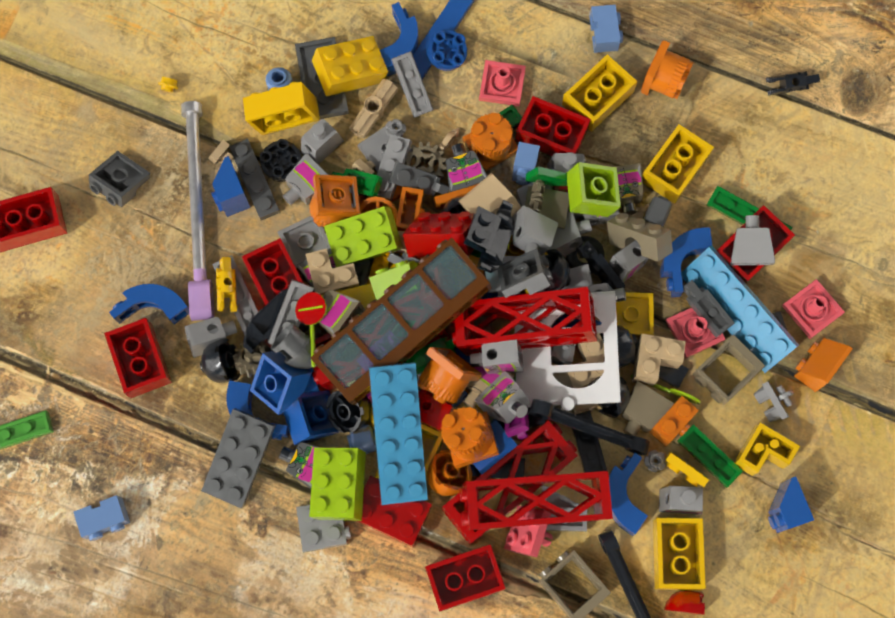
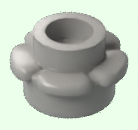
(395, 123)
(649, 461)

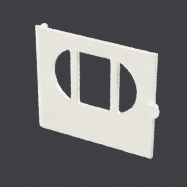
(538, 378)

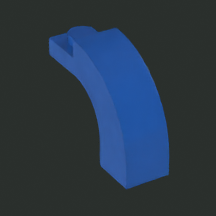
(407, 40)
(687, 244)
(150, 296)
(240, 397)
(623, 511)

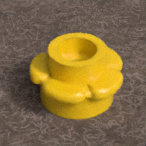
(168, 84)

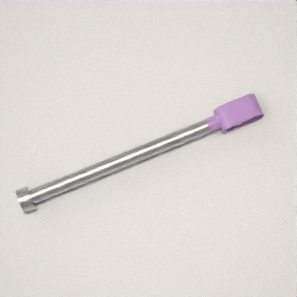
(201, 289)

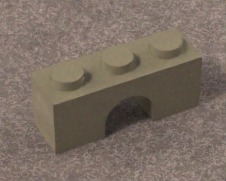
(652, 238)

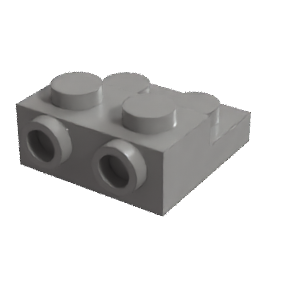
(320, 533)

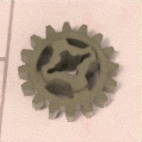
(431, 159)
(250, 363)

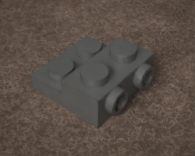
(118, 179)
(525, 272)

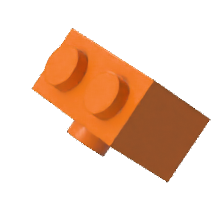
(409, 207)
(674, 421)

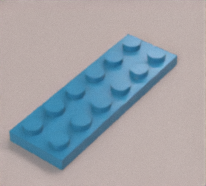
(753, 321)
(398, 433)

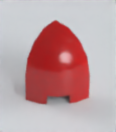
(686, 602)

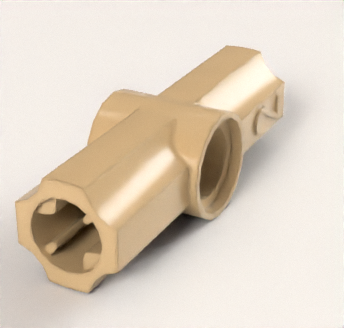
(366, 118)

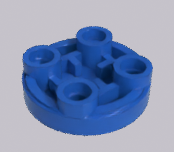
(447, 49)

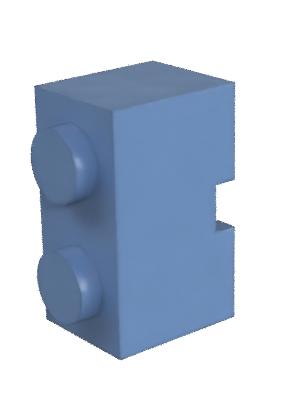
(604, 23)
(525, 161)
(107, 517)

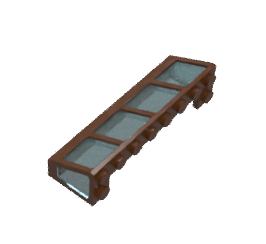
(402, 319)

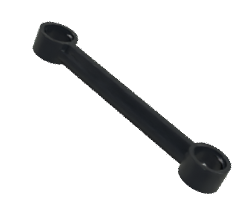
(547, 411)
(612, 550)

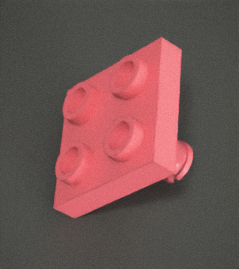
(502, 83)
(813, 309)
(694, 330)
(529, 539)

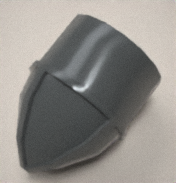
(294, 346)

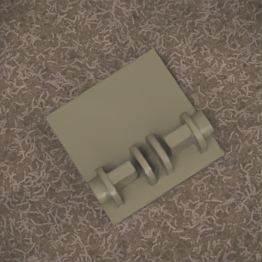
(548, 202)

